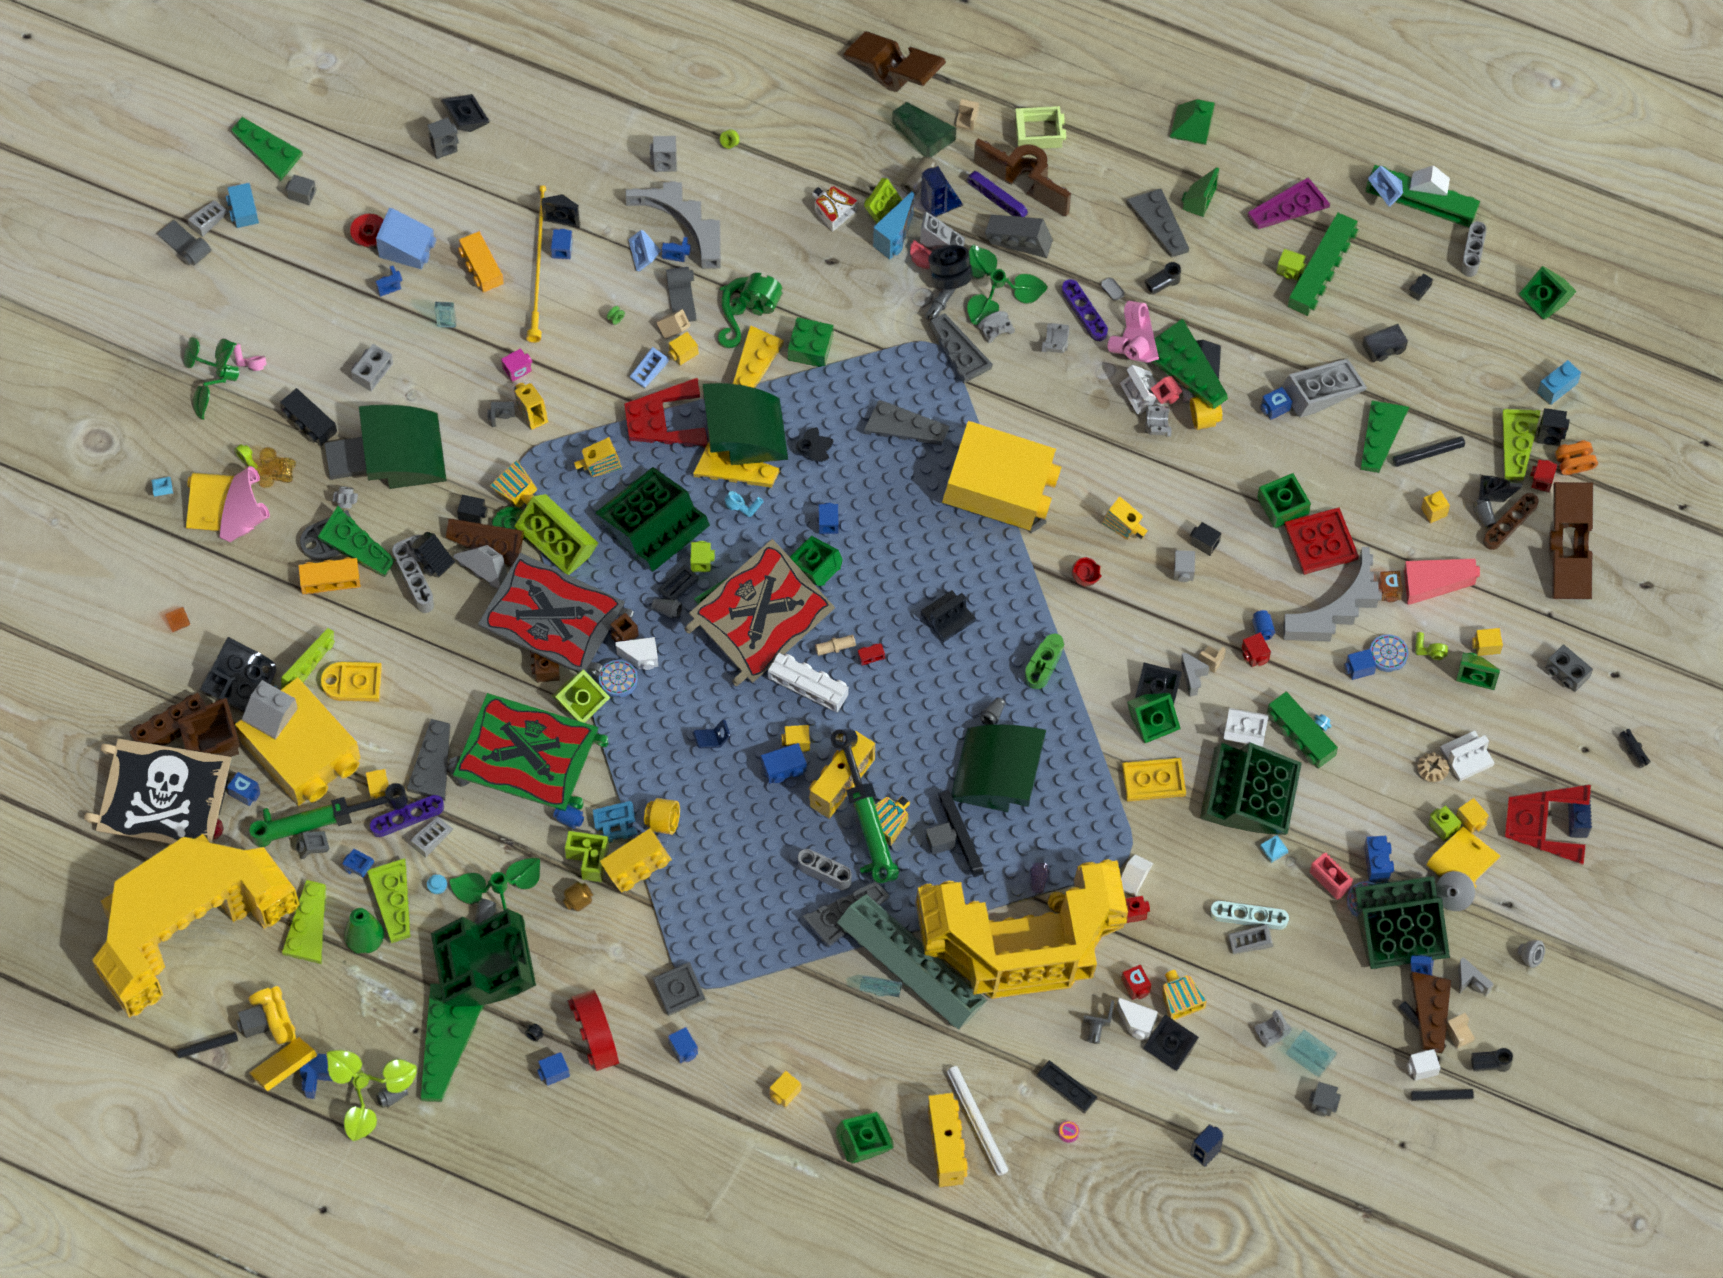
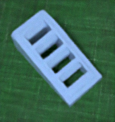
(663, 360)

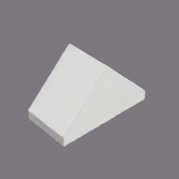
(1430, 181)
(1135, 874)

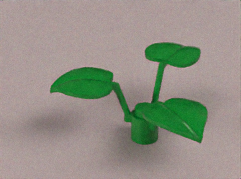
(1027, 286)
(223, 371)
(470, 886)

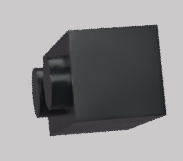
(1420, 287)

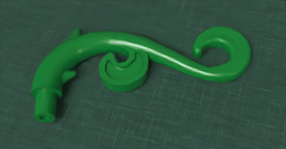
(729, 311)

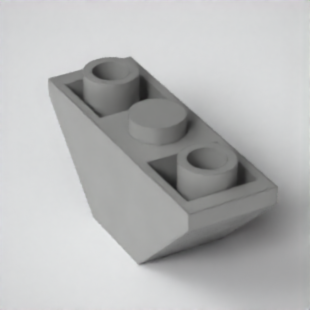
(937, 234)
(485, 564)

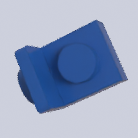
(676, 252)
(389, 283)
(357, 863)
(1422, 964)

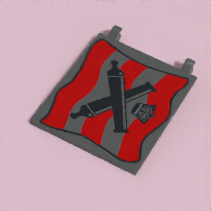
(552, 614)

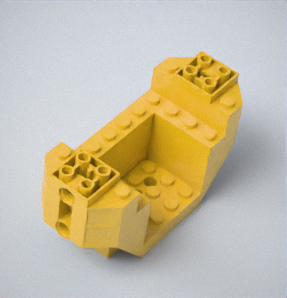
(169, 895)
(1025, 952)

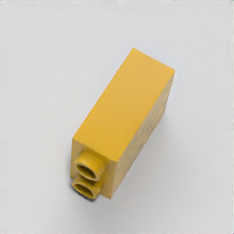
(1001, 476)
(308, 749)

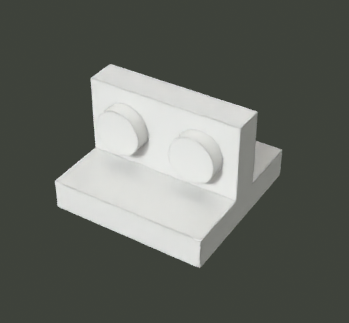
(1138, 388)
(1246, 726)
(1467, 755)

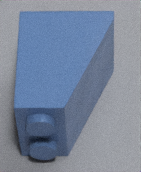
(404, 240)

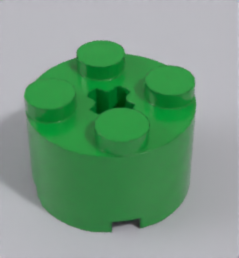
(761, 294)

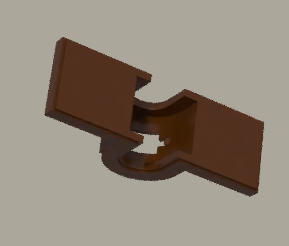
(881, 53)
(1010, 167)
(1571, 509)

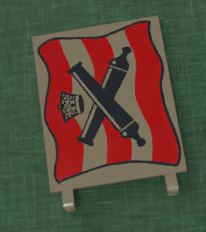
(761, 611)

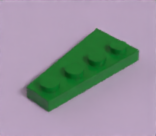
(348, 538)

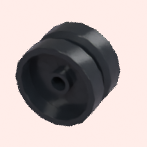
(950, 267)

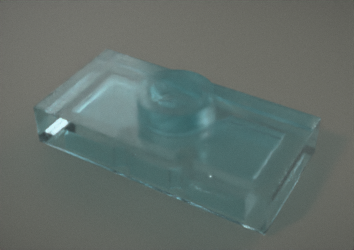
(445, 314)
(880, 986)

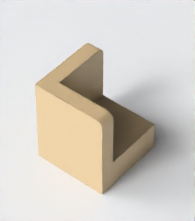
(967, 114)
(673, 324)
(1212, 657)
(1459, 1031)

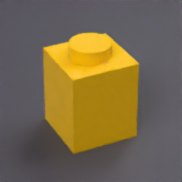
(683, 348)
(1435, 506)
(1487, 642)
(795, 735)
(377, 783)
(1472, 816)
(785, 1089)

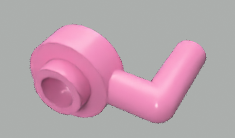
(255, 363)

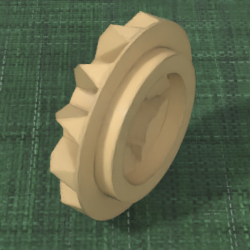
(1436, 774)

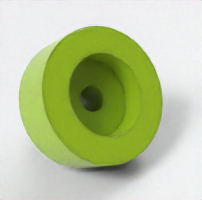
(729, 139)

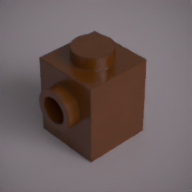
(623, 629)

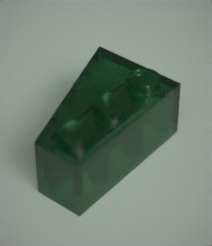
(923, 129)

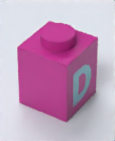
(516, 364)

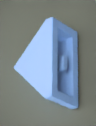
(1386, 185)
(643, 250)

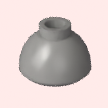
(1532, 952)

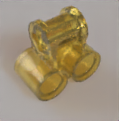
(275, 468)

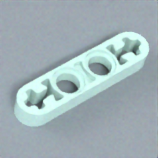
(1249, 911)

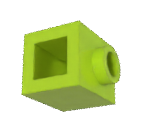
(1291, 264)
(701, 556)
(1444, 823)

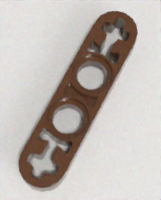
(1508, 519)

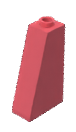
(1438, 577)

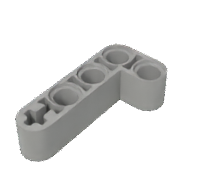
(414, 576)

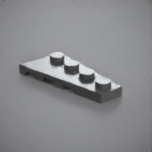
(1160, 220)
(961, 351)
(901, 423)
(431, 765)
(825, 919)

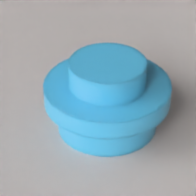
(1323, 722)
(437, 884)

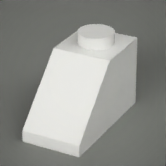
(639, 652)
(1137, 1019)

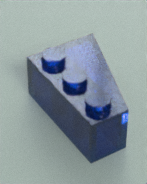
(937, 193)

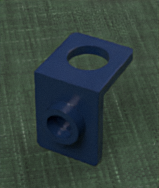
(711, 737)

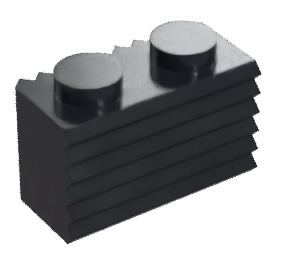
(1385, 343)
(432, 554)

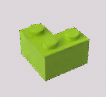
(590, 850)

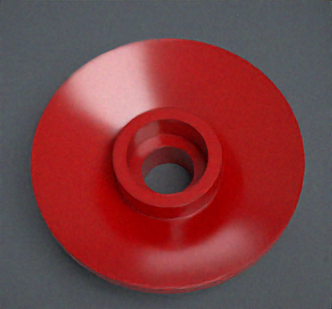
(364, 224)

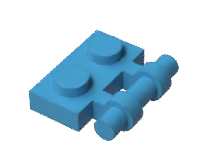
(614, 816)

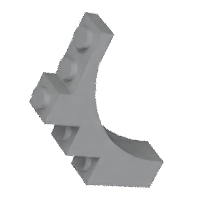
(688, 213)
(1321, 623)

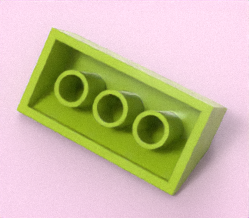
(556, 533)

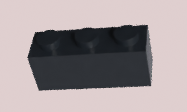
(308, 417)

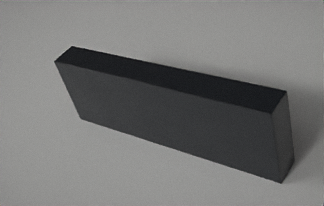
(1066, 1087)

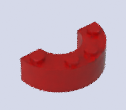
(595, 1029)

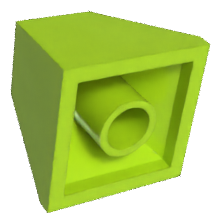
(581, 696)

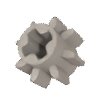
(345, 497)

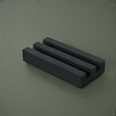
(667, 595)

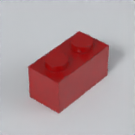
(871, 654)

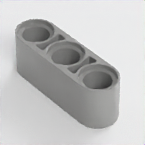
(1473, 256)
(819, 861)

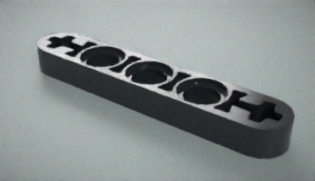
(963, 837)

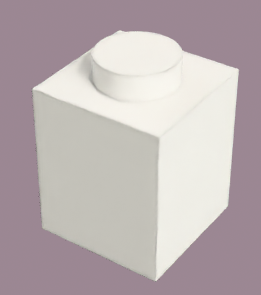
(1423, 1065)

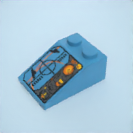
(892, 229)

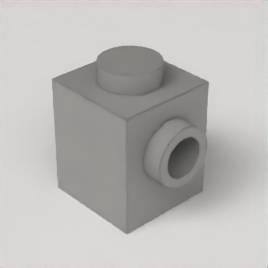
(1184, 565)

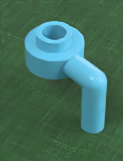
(736, 502)

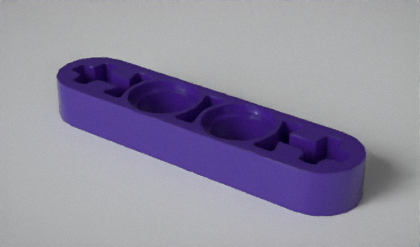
(996, 195)
(1081, 311)
(408, 819)

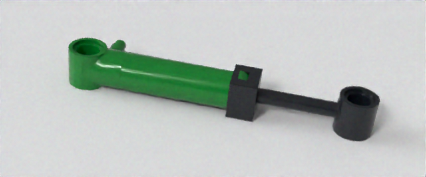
(862, 797)
(337, 812)

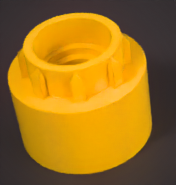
(1203, 415)
(662, 815)

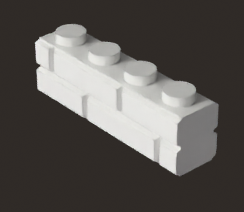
(808, 682)

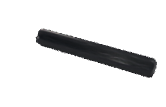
(1428, 451)

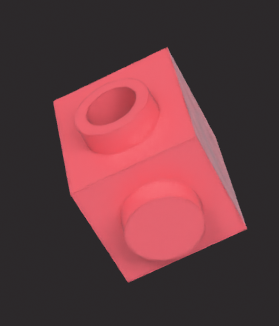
(1167, 390)

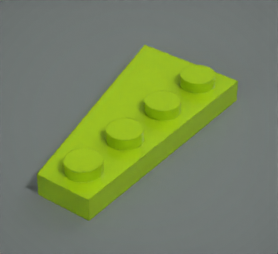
(1518, 437)
(310, 659)
(391, 893)
(307, 927)

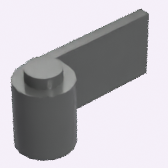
(190, 248)
(680, 291)

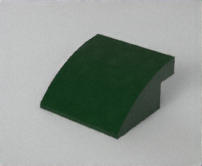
(744, 423)
(402, 445)
(653, 518)
(998, 766)
(1251, 789)
(1406, 923)

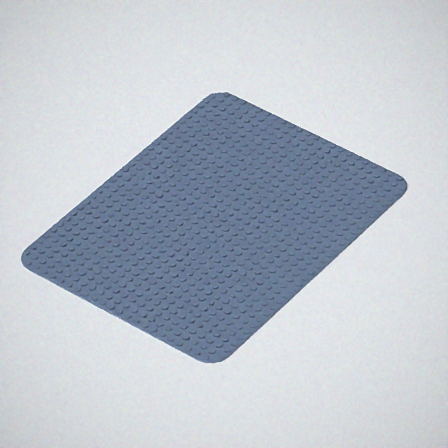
(734, 877)

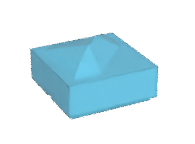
(162, 486)
(1274, 848)

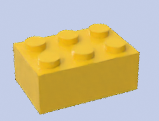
(636, 860)

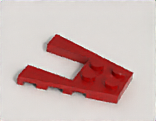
(647, 418)
(1528, 820)

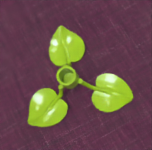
(346, 1067)

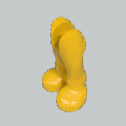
(276, 1013)

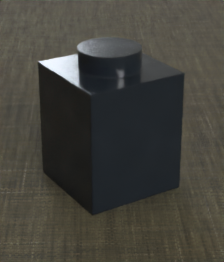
(472, 509)
(1205, 538)

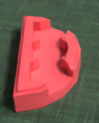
(920, 255)

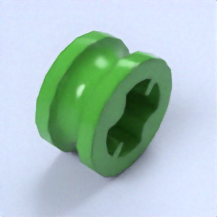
(615, 315)

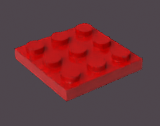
(1321, 541)

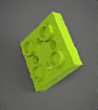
(879, 201)

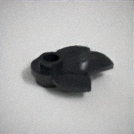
(817, 445)

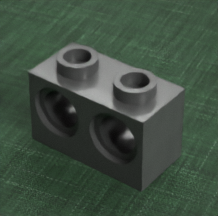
(443, 137)
(1572, 665)

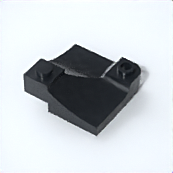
(236, 674)

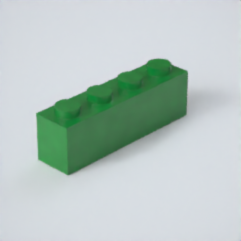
(1301, 730)

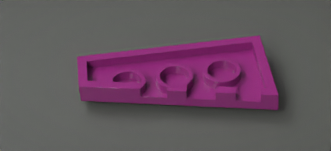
(1290, 204)

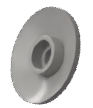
(1464, 890)

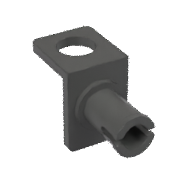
(1096, 1025)

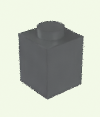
(301, 189)
(941, 838)
(252, 1021)

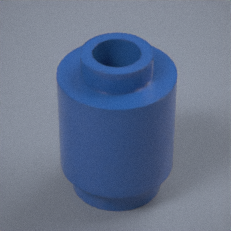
(1263, 623)
(571, 817)

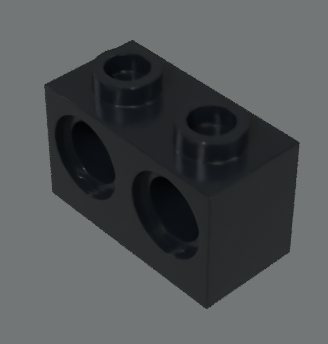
(1553, 427)

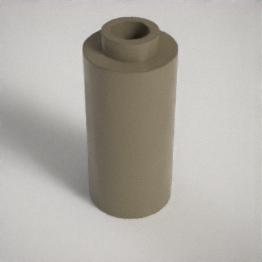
(912, 182)

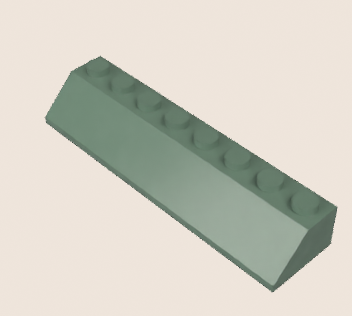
(906, 958)

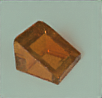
(177, 619)

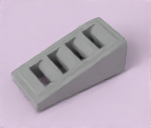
(207, 225)
(431, 845)
(1267, 943)

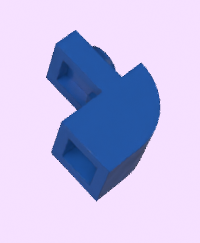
(312, 1072)

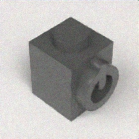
(1324, 1099)

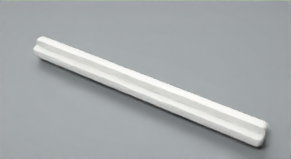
(977, 1121)

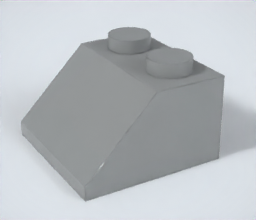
(269, 709)

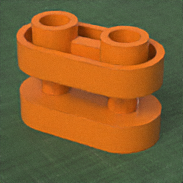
(1576, 457)

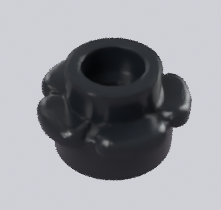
(534, 1032)

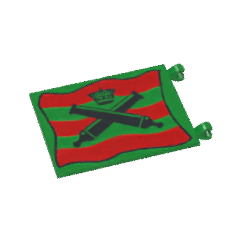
(527, 752)

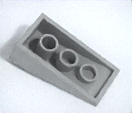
(1322, 387)

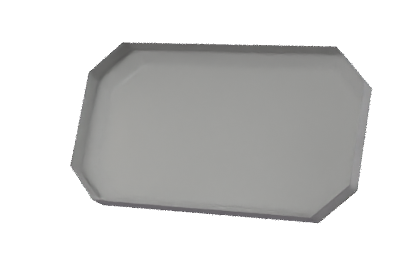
(1113, 288)

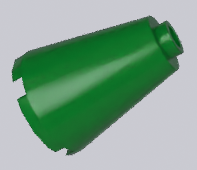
(363, 932)

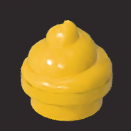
(1055, 901)

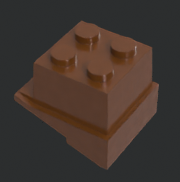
(210, 730)

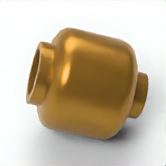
(577, 896)

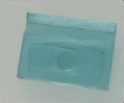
(1311, 1053)

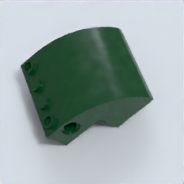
(483, 960)

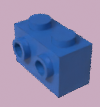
(784, 763)
(1377, 858)

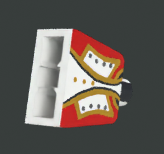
(834, 206)

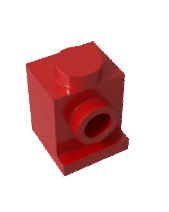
(1139, 913)

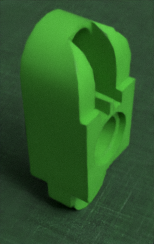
(1051, 648)

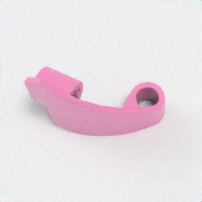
(1138, 337)
(240, 509)

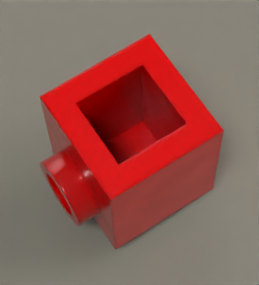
(1543, 475)
(1255, 650)

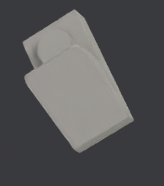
(1193, 670)
(1469, 974)

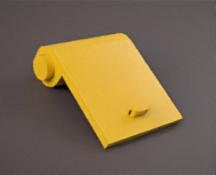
(207, 500)
(1463, 854)

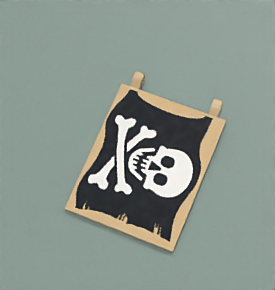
(161, 792)

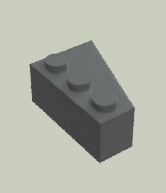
(1020, 234)

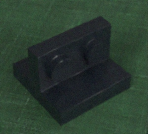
(948, 615)

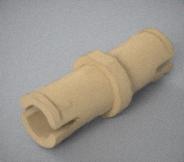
(835, 645)

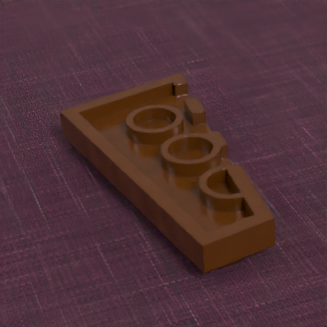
(473, 535)
(1432, 1007)

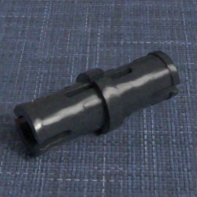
(1634, 748)

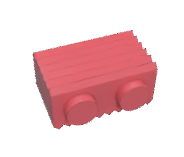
(1331, 876)

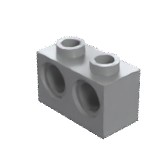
(664, 154)
(375, 369)

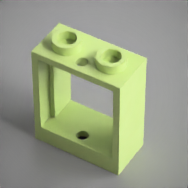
(1040, 114)

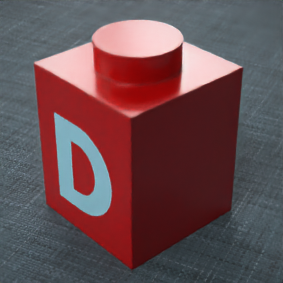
(1136, 982)

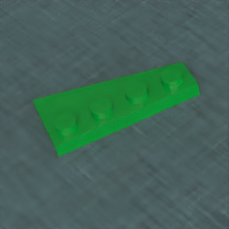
(270, 149)
(1382, 428)

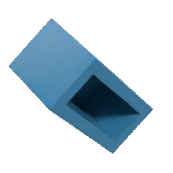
(243, 205)
(1559, 382)

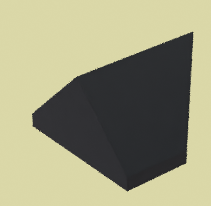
(1497, 488)

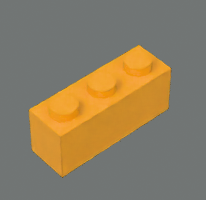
(480, 262)
(329, 575)

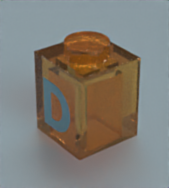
(1391, 585)

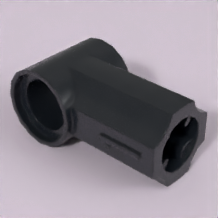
(1163, 278)
(1489, 1060)

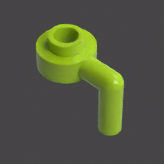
(244, 454)
(1435, 650)

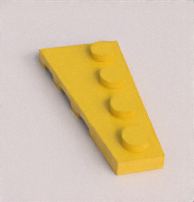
(756, 356)
(718, 466)

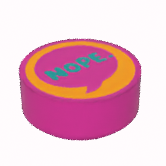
(1068, 1131)

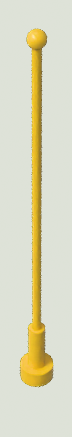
(534, 334)

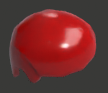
(1086, 571)

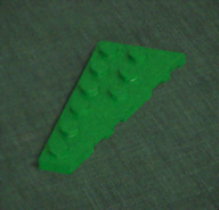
(1187, 364)
(446, 1039)

